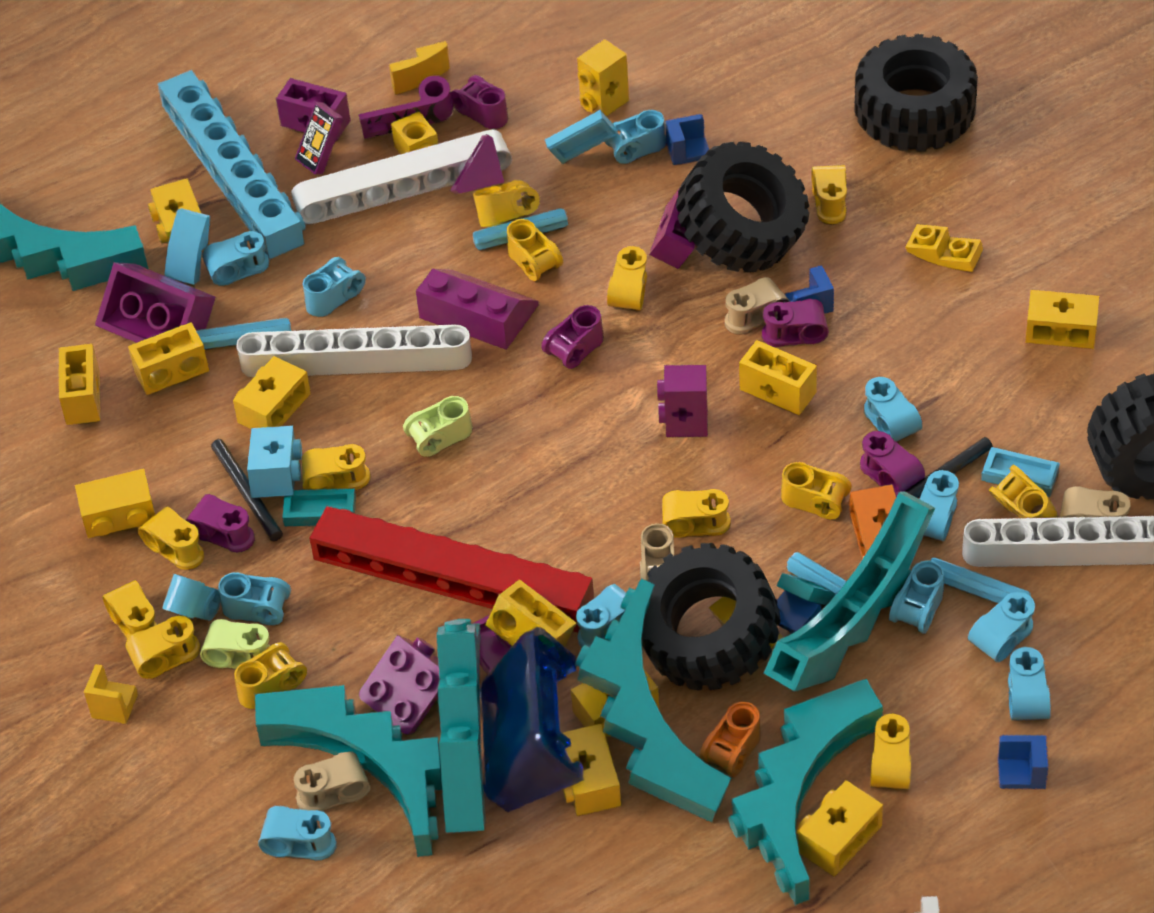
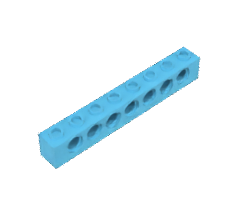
(231, 163)

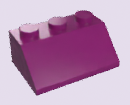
(147, 303)
(479, 306)

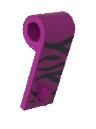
(434, 105)

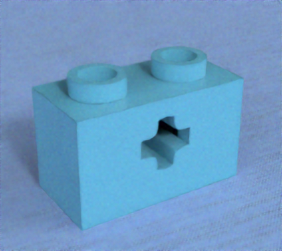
(273, 461)

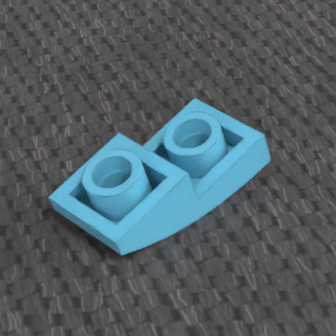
(185, 246)

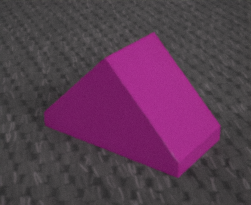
(480, 169)

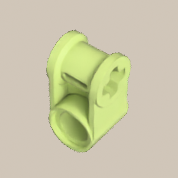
(440, 426)
(233, 643)

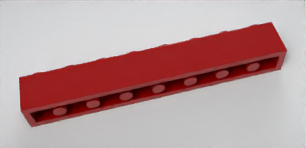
(440, 563)

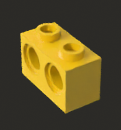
(168, 358)
(524, 609)

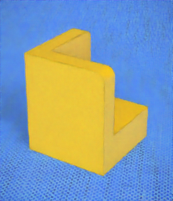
(109, 699)

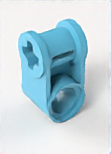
(638, 136)
(233, 259)
(329, 287)
(890, 409)
(940, 493)
(191, 598)
(252, 598)
(916, 601)
(598, 614)
(1004, 626)
(1027, 686)
(292, 832)

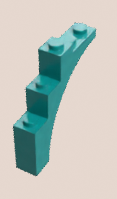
(79, 256)
(818, 648)
(329, 723)
(460, 726)
(812, 738)
(664, 764)

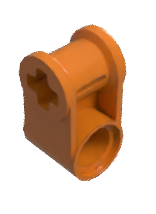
(729, 744)

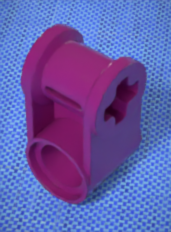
(481, 102)
(797, 321)
(575, 336)
(889, 462)
(222, 524)

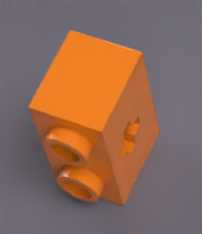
(868, 513)

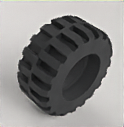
(909, 119)
(723, 231)
(1124, 437)
(734, 646)

